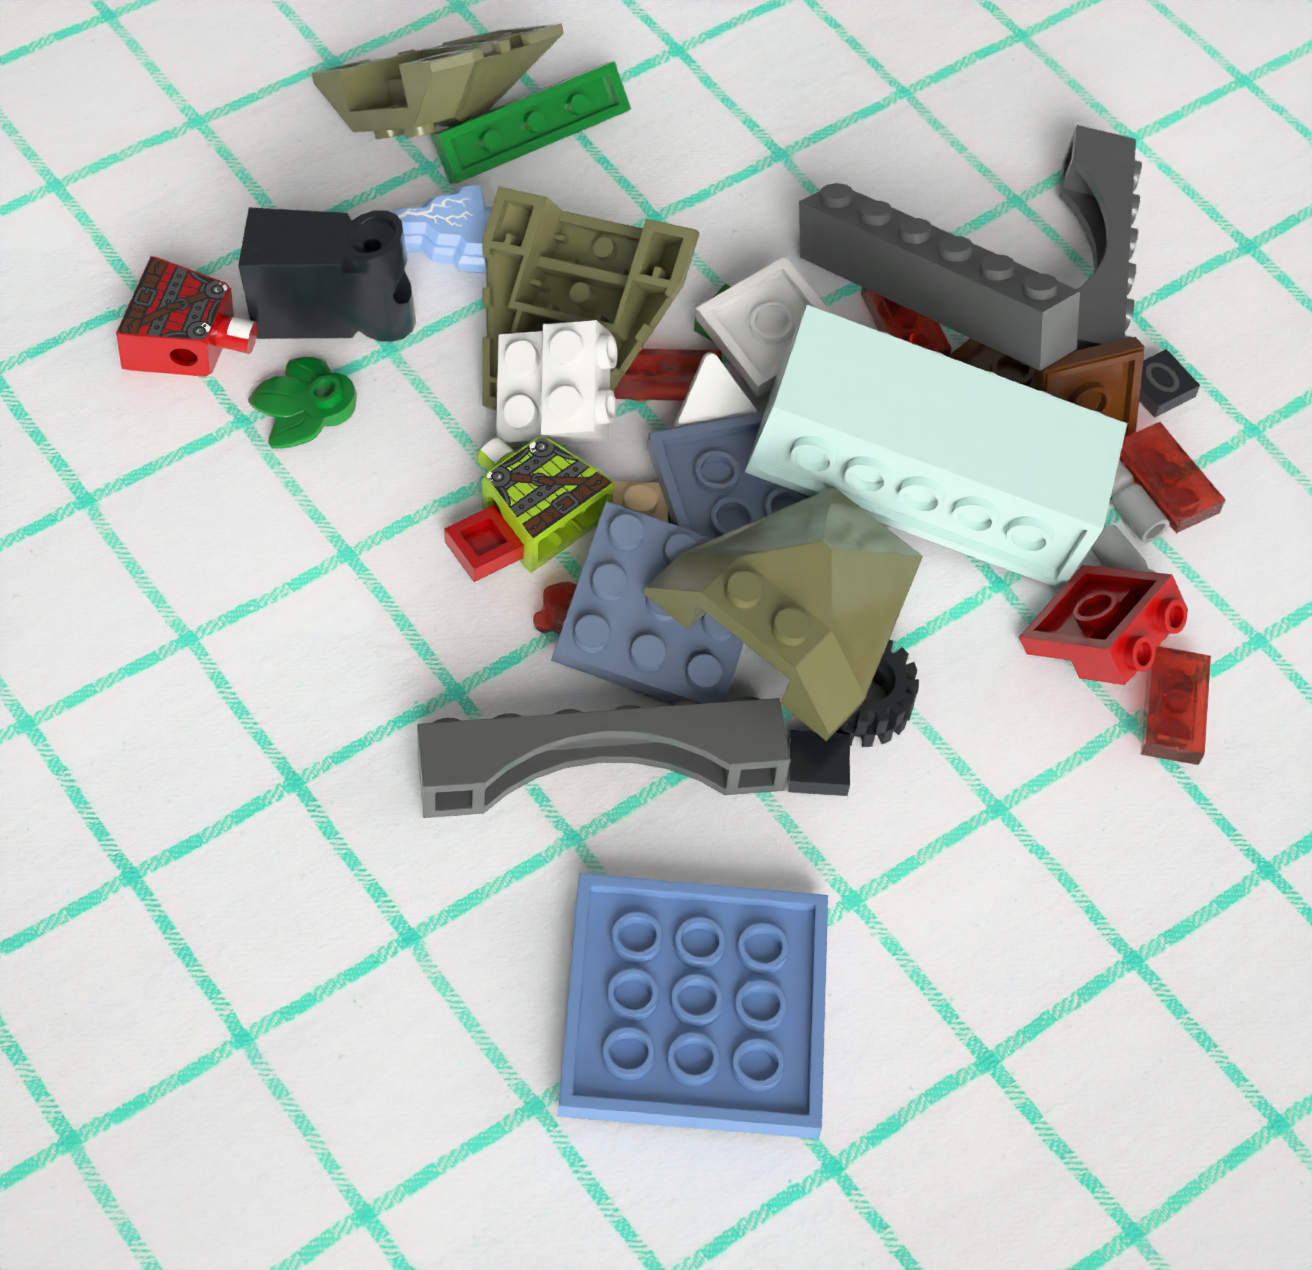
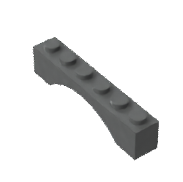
(1099, 189)
(721, 744)

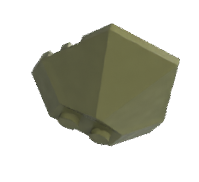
(435, 83)
(576, 269)
(806, 593)

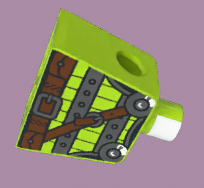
(543, 495)

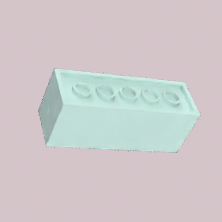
(939, 447)

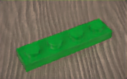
(531, 122)

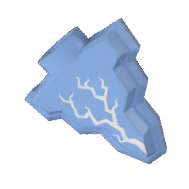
(449, 228)

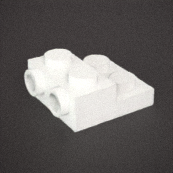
(556, 384)

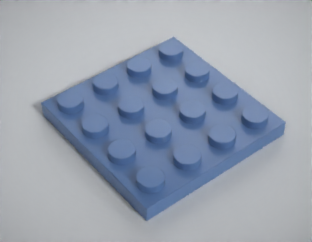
(696, 1007)

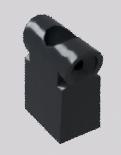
(326, 275)

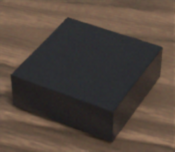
(819, 764)

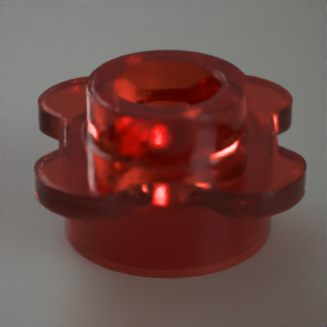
(555, 600)

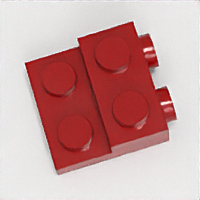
(1108, 622)

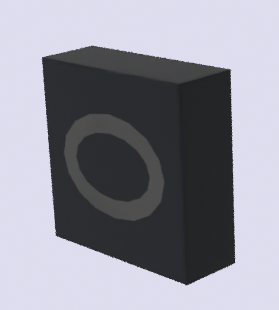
(1165, 384)

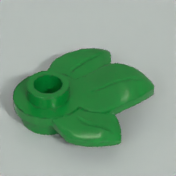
(304, 401)

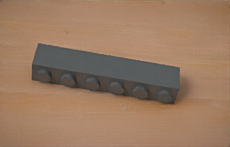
(940, 275)

